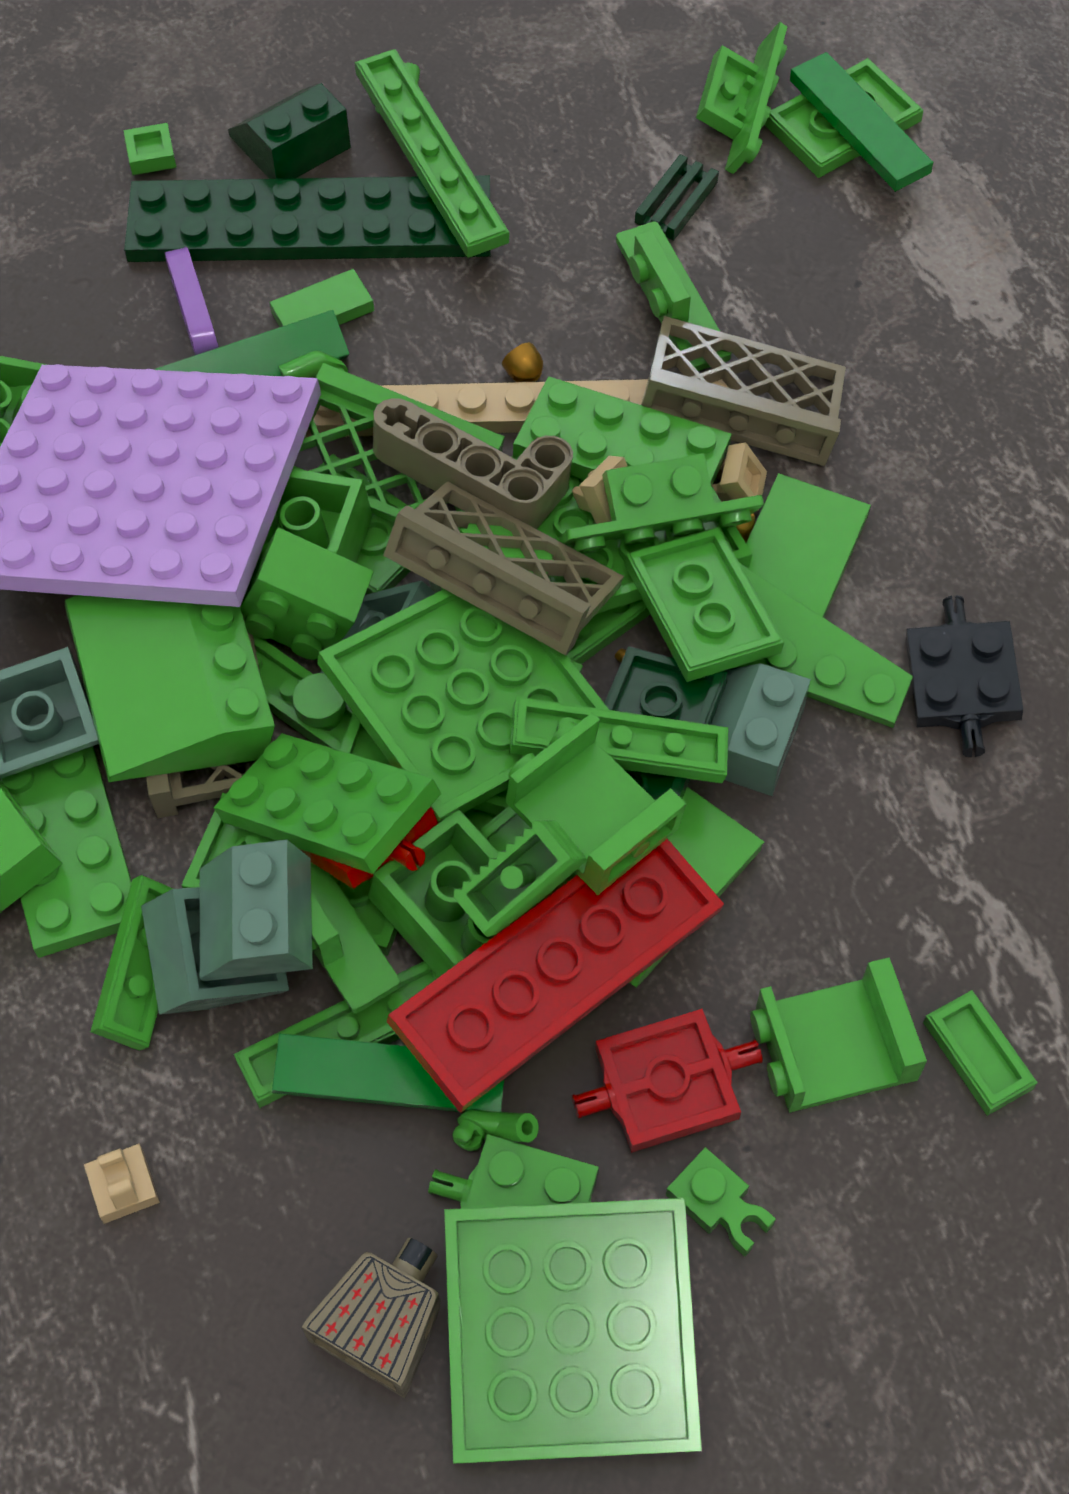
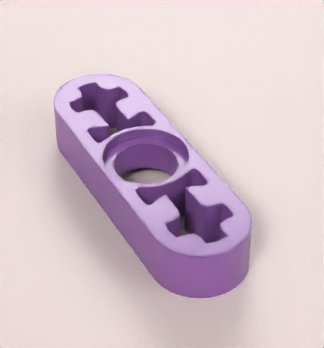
(191, 300)

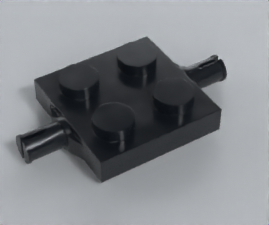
(964, 675)

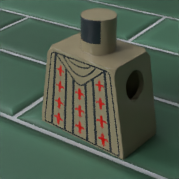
(380, 1316)

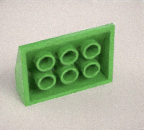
(169, 685)

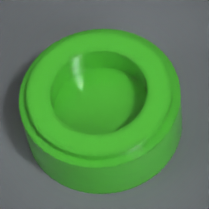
(318, 701)

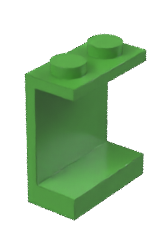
(592, 802)
(839, 1039)

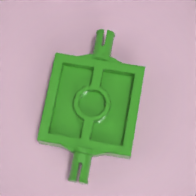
(518, 1177)

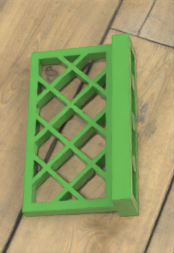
(357, 400)

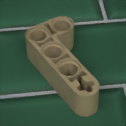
(440, 452)

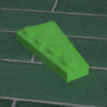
(839, 666)

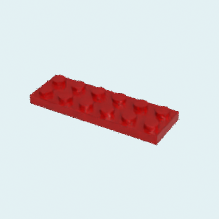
(549, 972)

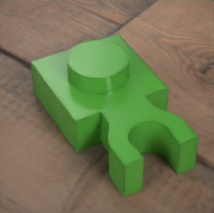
(715, 1196)

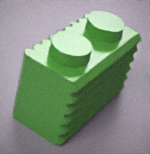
(519, 876)

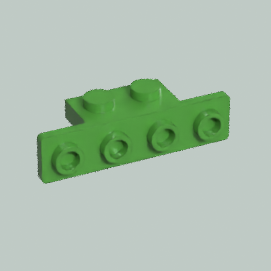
(739, 94)
(665, 282)
(659, 498)
(345, 943)

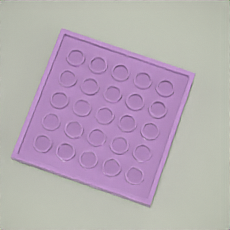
(146, 481)

